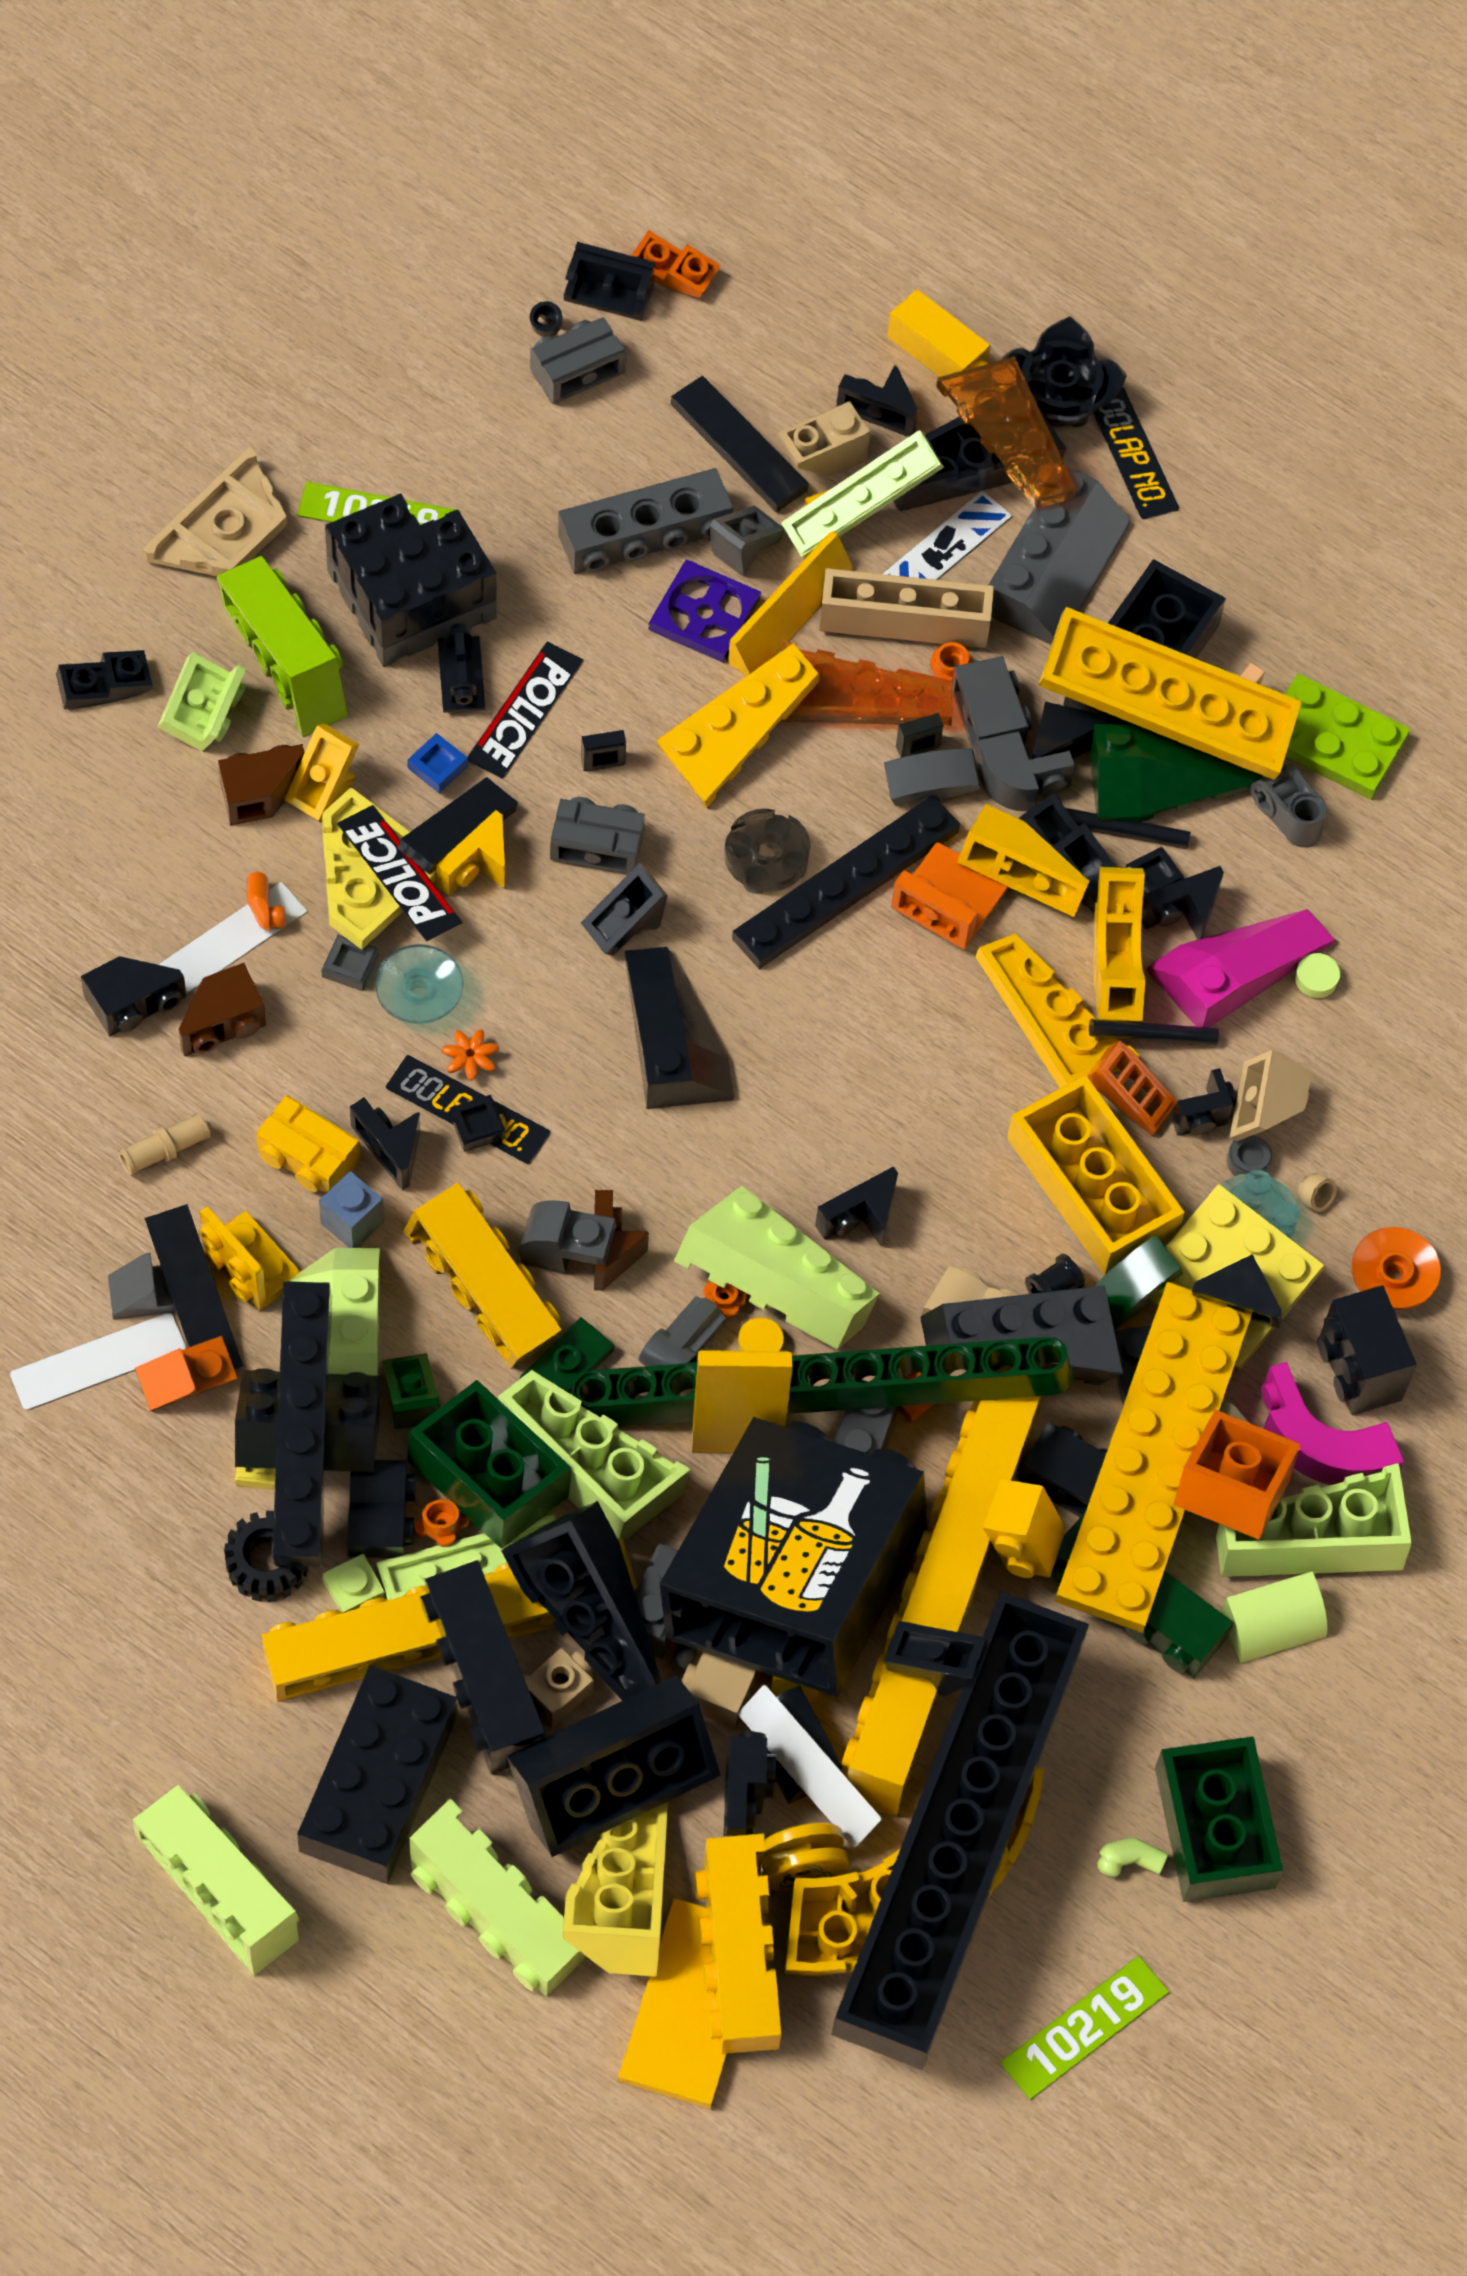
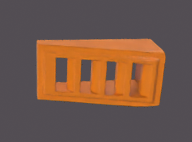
(1113, 1089)

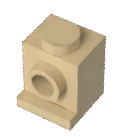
(555, 1700)

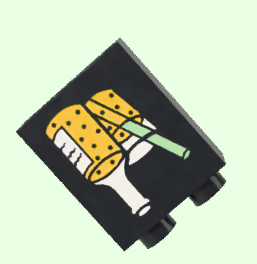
(795, 1554)

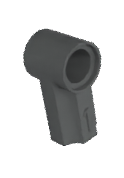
(685, 1336)

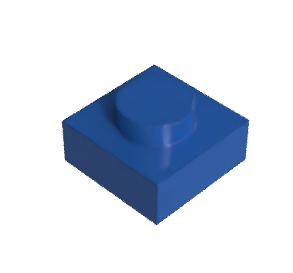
(437, 763)

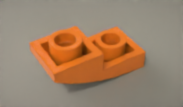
(675, 269)

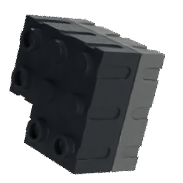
(409, 577)

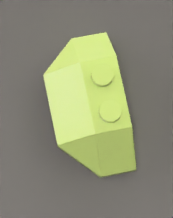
(355, 1306)

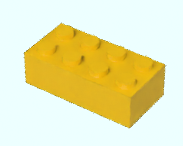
(1094, 1173)

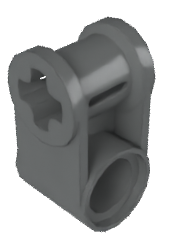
(1287, 801)

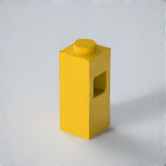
(935, 336)

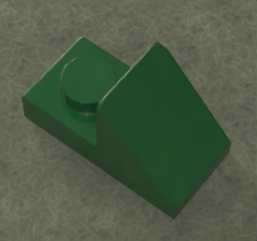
(410, 1389)

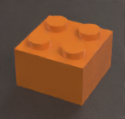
(1237, 1474)

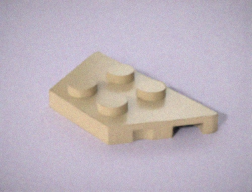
(223, 524)

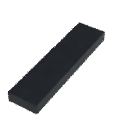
(739, 443)

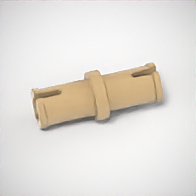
(164, 1144)

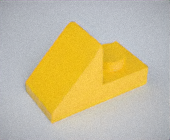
(322, 772)
(479, 850)

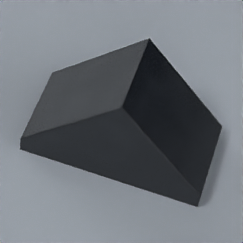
(1065, 730)
(1243, 1289)

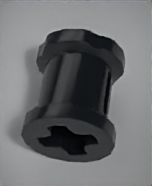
(1060, 1276)

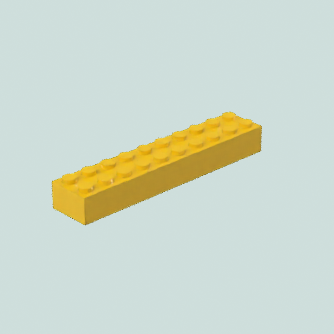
(937, 1595)

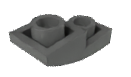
(931, 773)

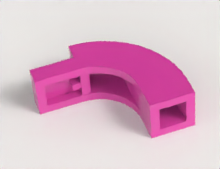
(1324, 1452)

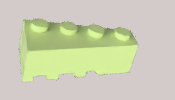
(779, 1266)

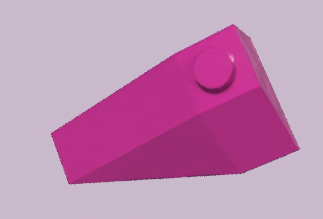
(1232, 967)

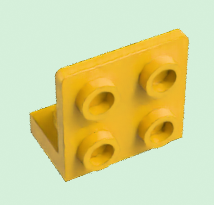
(246, 1256)

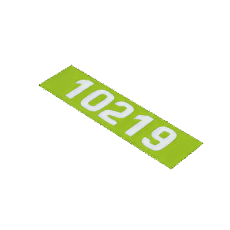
(333, 503)
(1084, 2027)

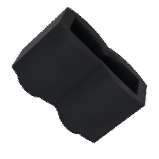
(379, 1510)

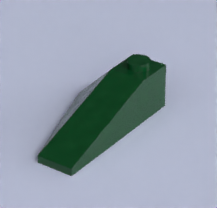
(1147, 773)

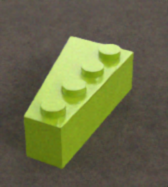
(285, 643)

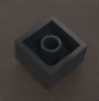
(1366, 1350)

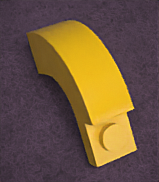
(1117, 944)

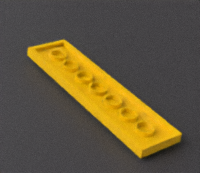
(1167, 1407)

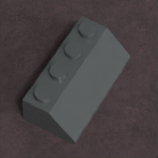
(1057, 559)

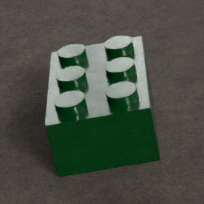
(489, 1464)
(1218, 1819)

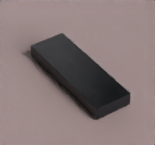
(453, 823)

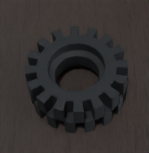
(245, 1574)

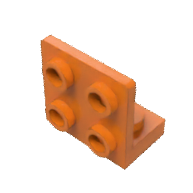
(947, 896)

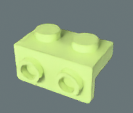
(201, 702)

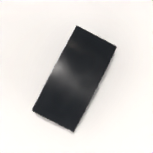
(103, 682)

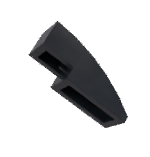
(1071, 841)

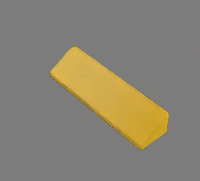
(787, 607)

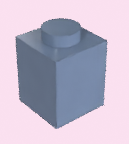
(351, 1210)

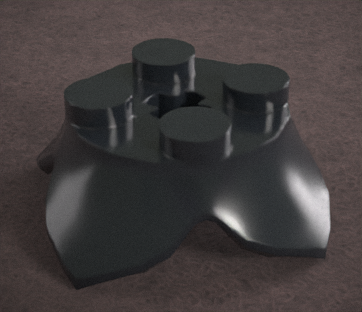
(1068, 357)

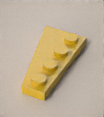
(724, 733)

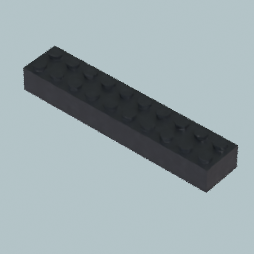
(959, 1832)

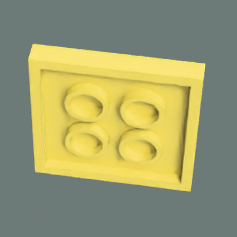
(1228, 1231)

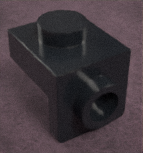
(1205, 1112)

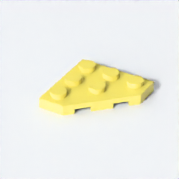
(355, 896)

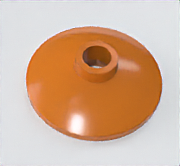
(1401, 1252)

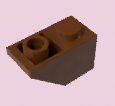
(258, 782)
(221, 1010)

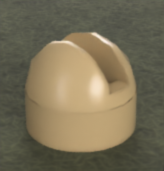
(1318, 1184)

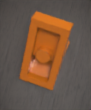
(185, 1373)

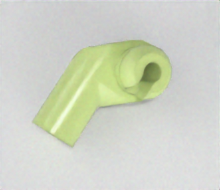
(1128, 1852)

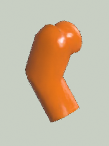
(258, 901)

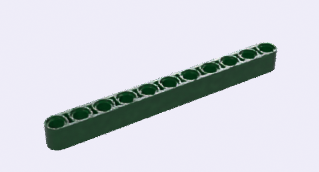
(844, 1372)

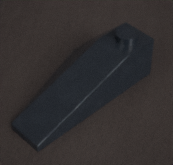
(674, 1039)

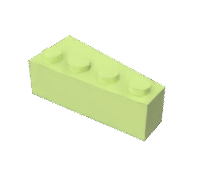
(605, 1462)
(1326, 1530)
(218, 1878)
(492, 1900)

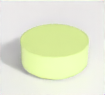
(1317, 975)

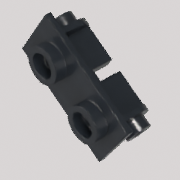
(461, 670)

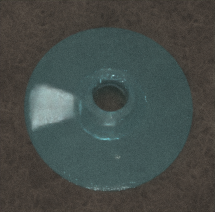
(419, 968)

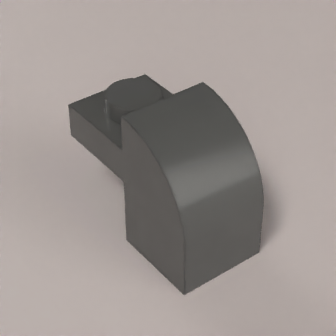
(1015, 779)
(561, 1234)

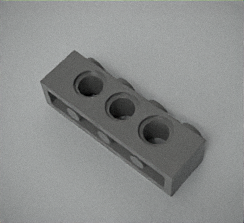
(623, 514)

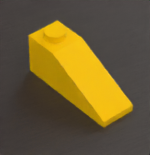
(1022, 860)

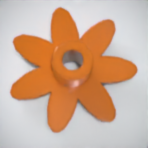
(470, 1054)

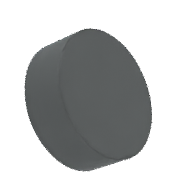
(1249, 1155)

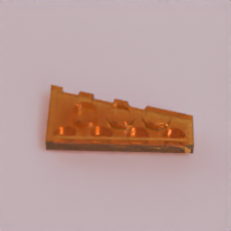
(1012, 427)
(870, 694)

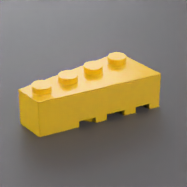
(484, 1274)
(739, 1945)

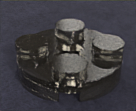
(761, 872)

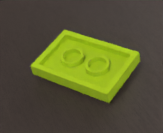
(1342, 737)

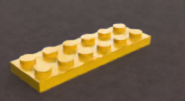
(1170, 693)

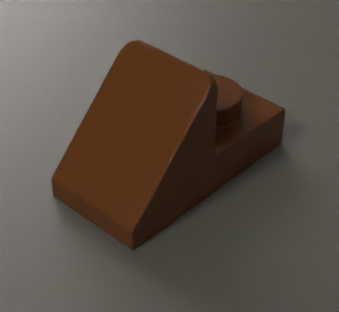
(625, 1246)

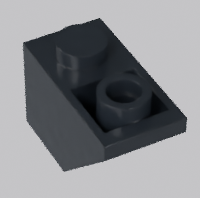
(130, 991)

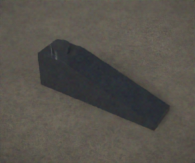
(585, 1585)

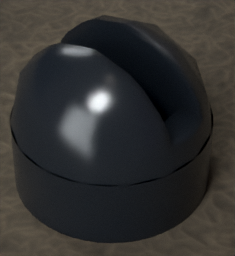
(548, 312)

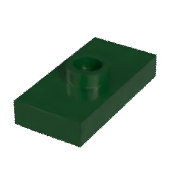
(574, 1353)

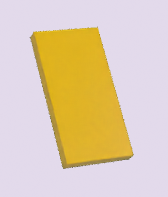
(734, 1390)
(671, 2035)

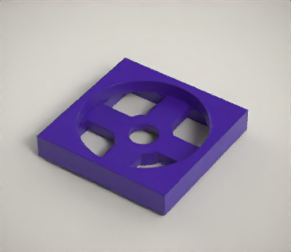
(719, 586)

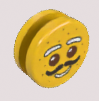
(804, 1853)

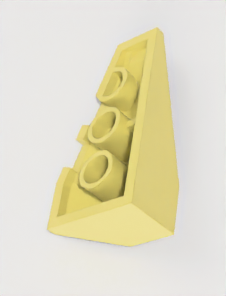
(618, 1897)

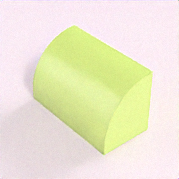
(1276, 1617)

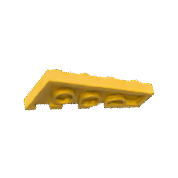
(1044, 1009)

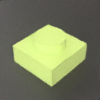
(352, 1584)

